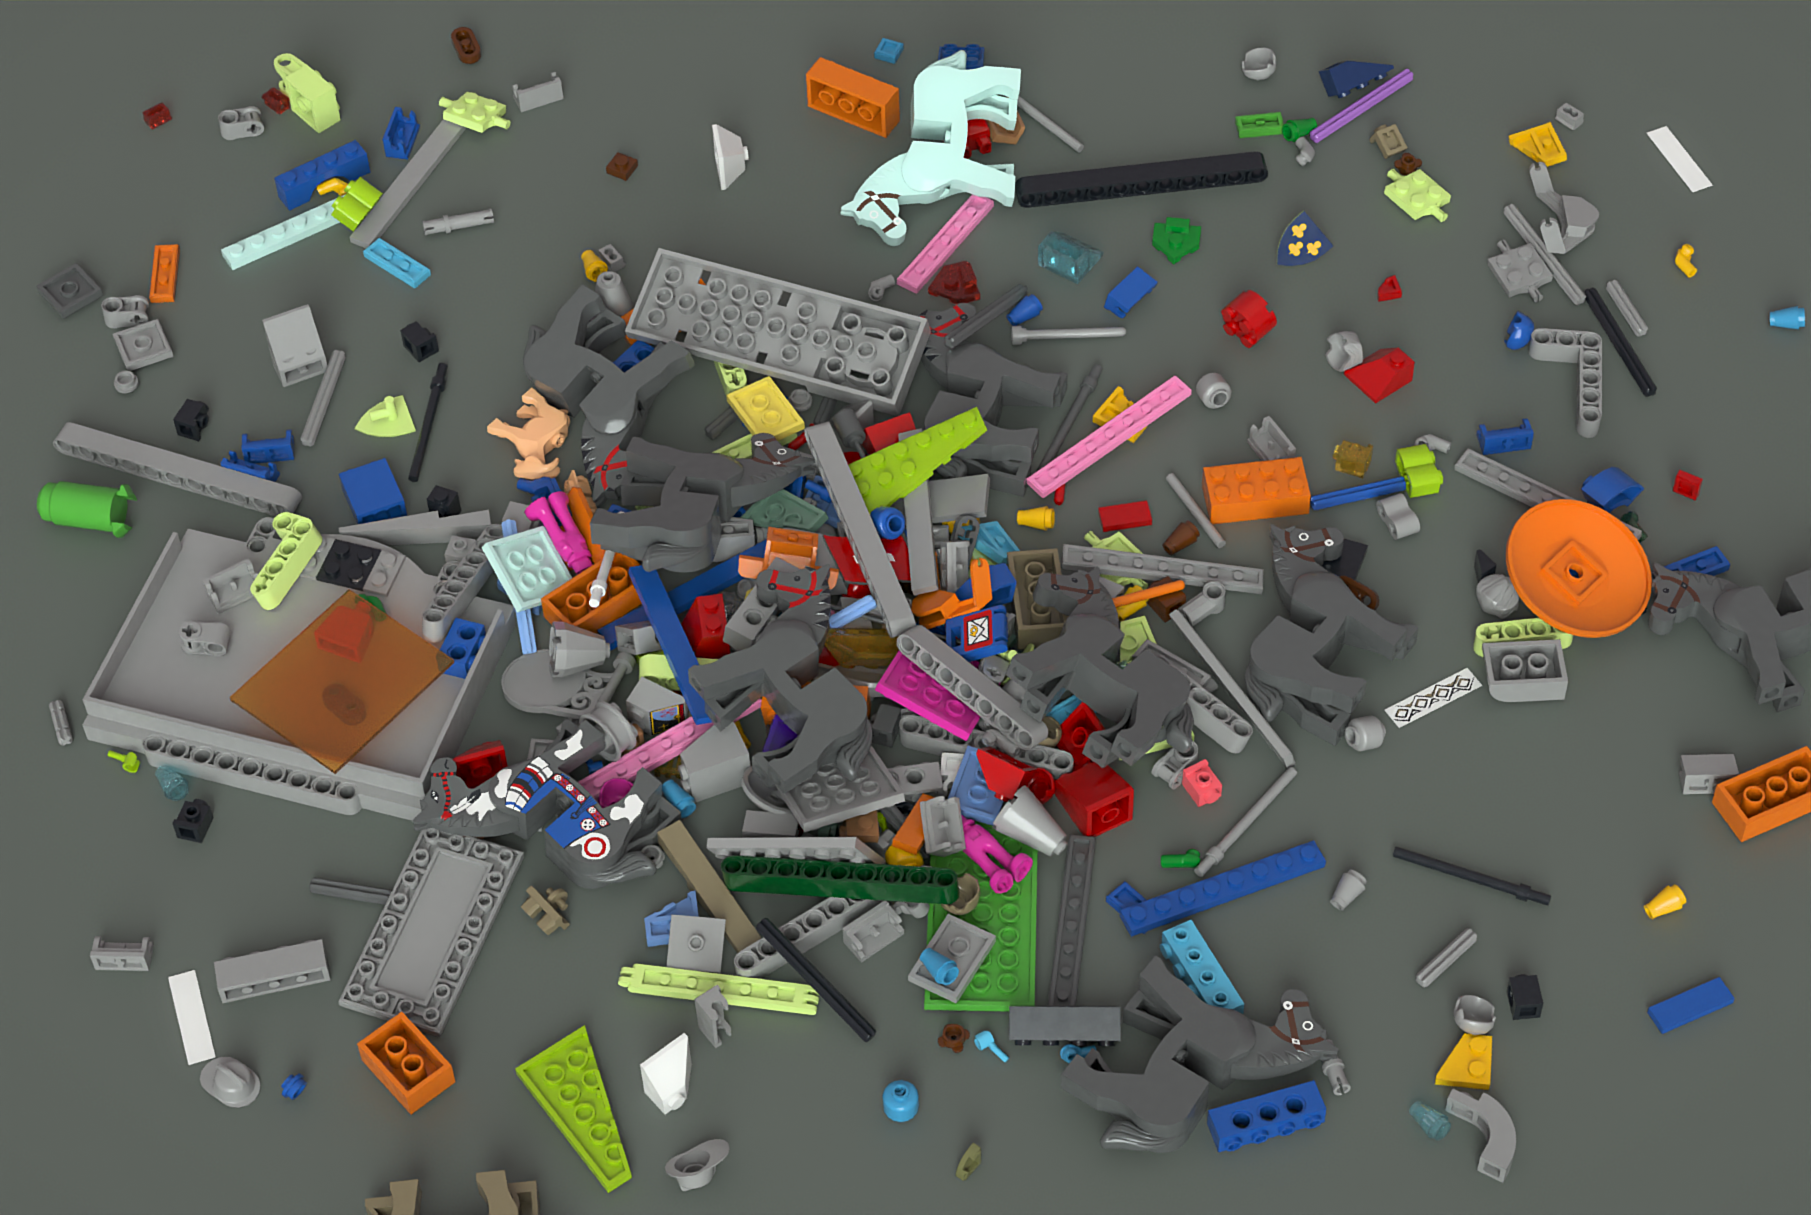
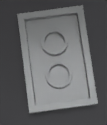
(962, 944)

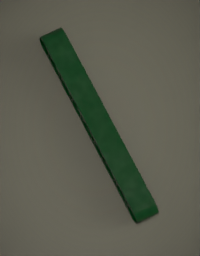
(840, 879)

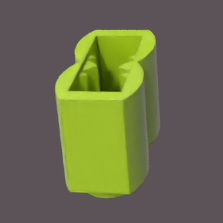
(356, 203)
(1419, 470)

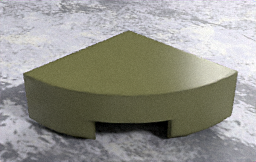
(969, 1162)

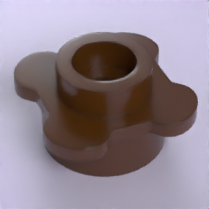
(1407, 164)
(957, 1031)

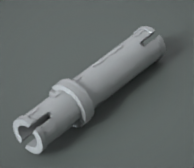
(455, 222)

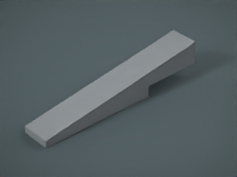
(421, 528)

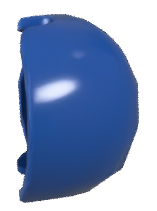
(1519, 331)

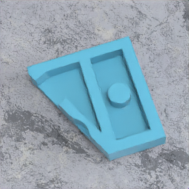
(992, 541)

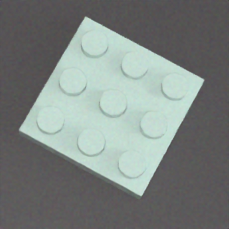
(527, 566)

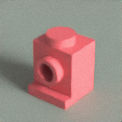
(1201, 783)

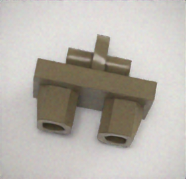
(537, 902)

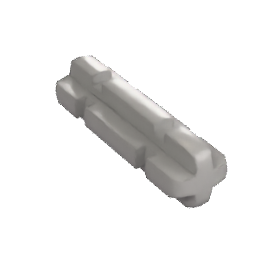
(60, 722)

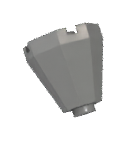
(575, 649)

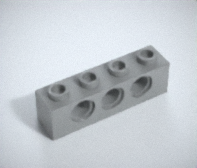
(740, 628)
(925, 774)

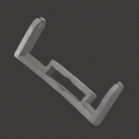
(1574, 212)

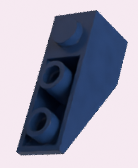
(1346, 75)

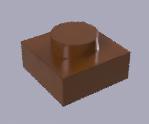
(622, 166)

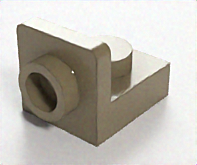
(1388, 140)

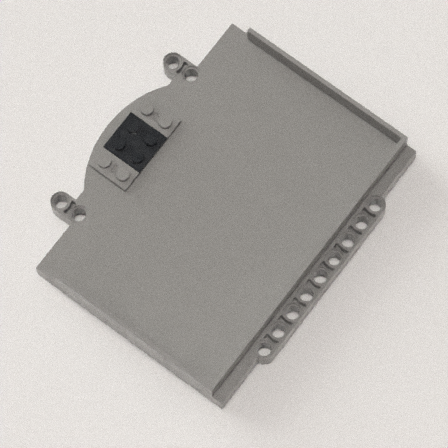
(179, 703)

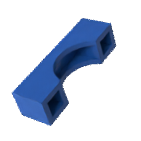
(298, 184)

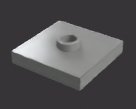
(142, 345)
(696, 943)

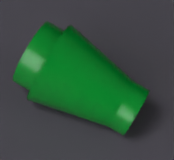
(1298, 128)

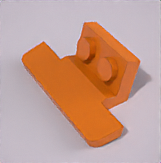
(582, 516)
(789, 545)

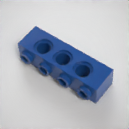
(1275, 1105)

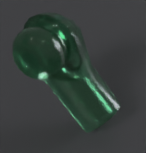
(1631, 518)

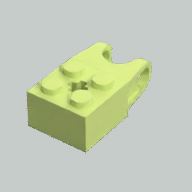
(308, 93)

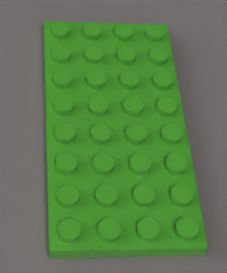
(1009, 969)

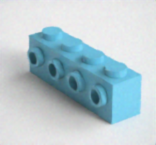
(1198, 966)

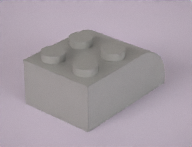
(1525, 670)

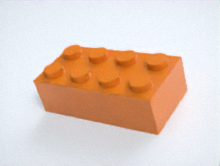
(853, 97)
(1256, 490)
(571, 600)
(1766, 795)

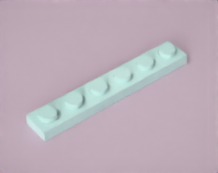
(280, 236)

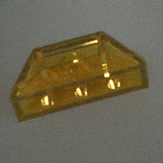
(861, 647)

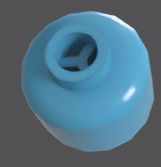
(900, 1101)

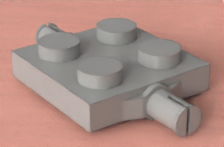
(1520, 270)

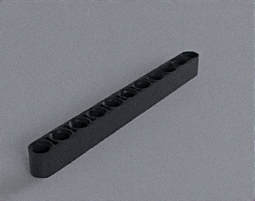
(1141, 179)

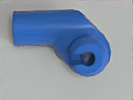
(527, 485)

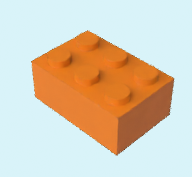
(406, 1062)

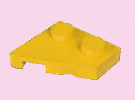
(1112, 407)

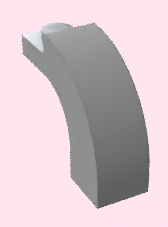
(1494, 1124)

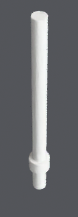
(599, 585)

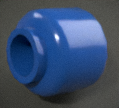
(888, 522)

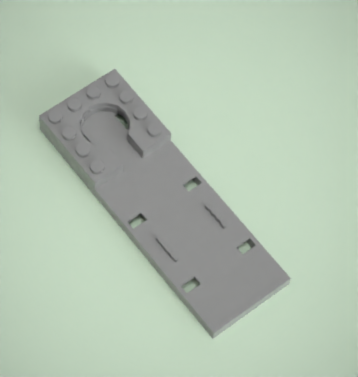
(806, 342)

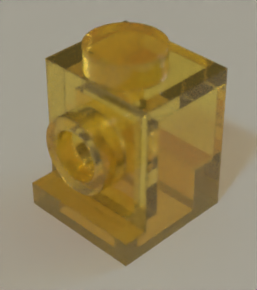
(1353, 458)

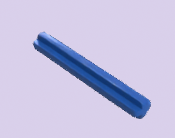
(1358, 493)

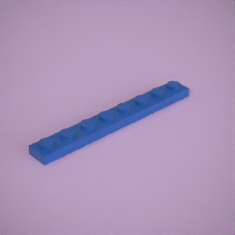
(1222, 888)

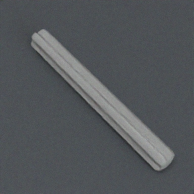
(323, 398)

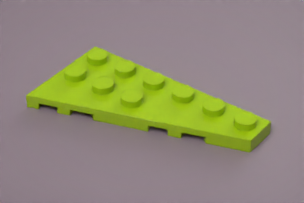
(910, 462)
(574, 1097)

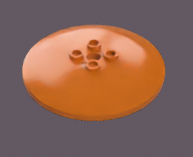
(1599, 547)

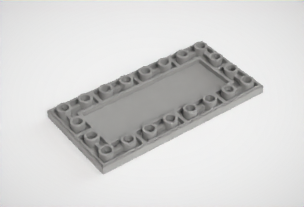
(432, 929)

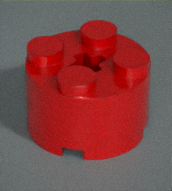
(1248, 318)

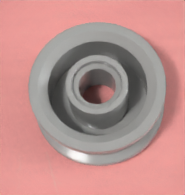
(617, 730)

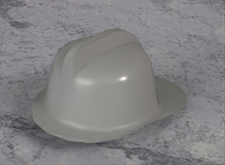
(230, 1082)
(698, 1164)

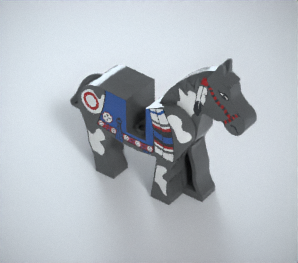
(585, 841)

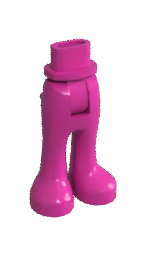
(568, 544)
(981, 842)

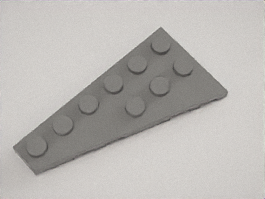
(806, 848)

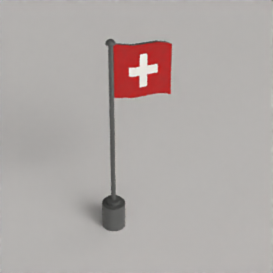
(852, 436)

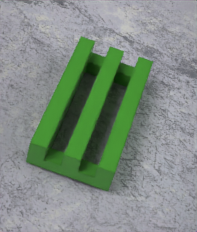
(1260, 128)

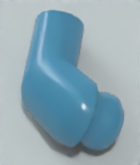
(1069, 1051)

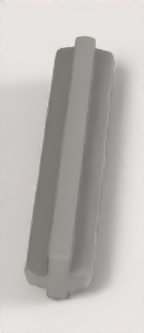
(1627, 308)
(1446, 957)

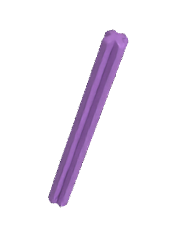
(1361, 105)

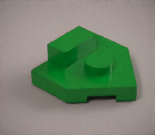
(1176, 238)

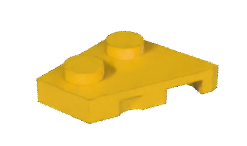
(1540, 144)
(1468, 1063)

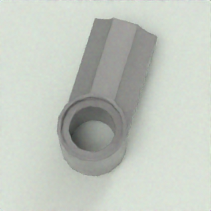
(1203, 605)

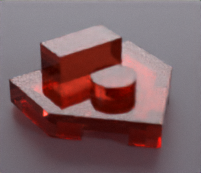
(956, 283)

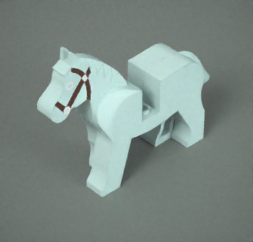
(941, 105)

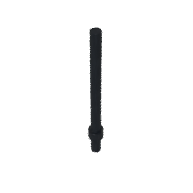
(437, 386)
(1521, 892)

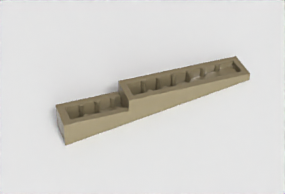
(709, 887)

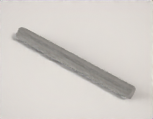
(1552, 263)

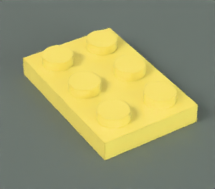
(765, 409)

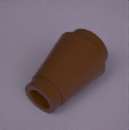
(1181, 537)

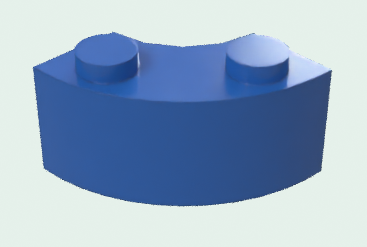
(1611, 489)
(1002, 586)

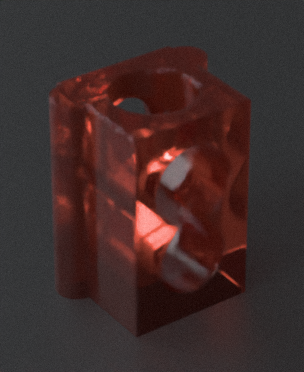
(274, 99)
(156, 115)

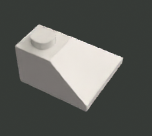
(729, 155)
(668, 1075)

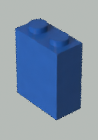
(372, 492)

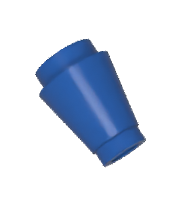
(1025, 310)

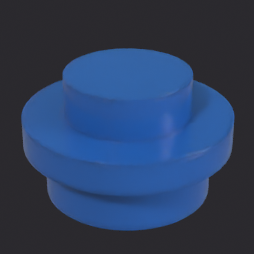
(293, 1086)

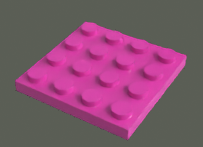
(922, 694)

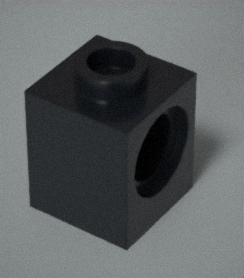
(1524, 997)

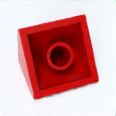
(1076, 732)

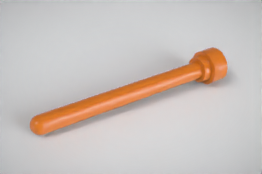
(1148, 593)

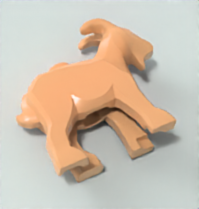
(537, 437)

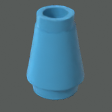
(1788, 318)
(679, 798)
(940, 967)

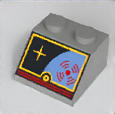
(655, 707)

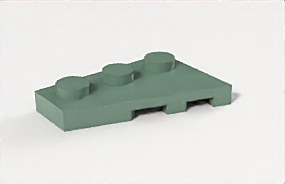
(785, 511)

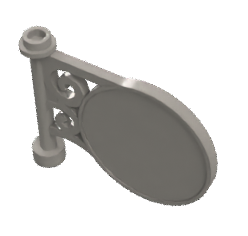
(532, 689)

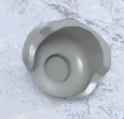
(1344, 350)
(1497, 595)

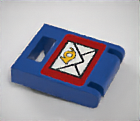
(981, 633)

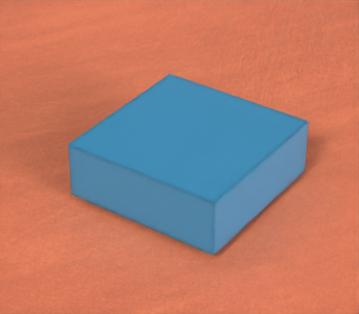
(888, 50)

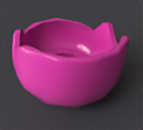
(613, 791)

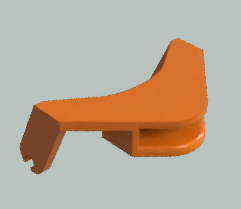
(939, 605)

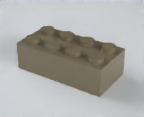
(1032, 621)

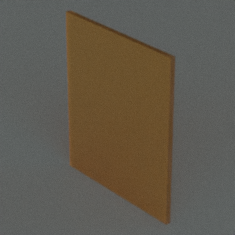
(342, 681)

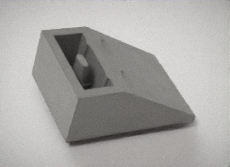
(295, 345)

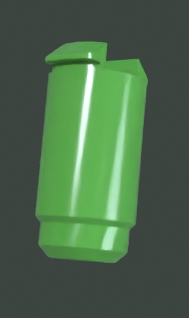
(86, 506)

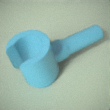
(986, 1040)

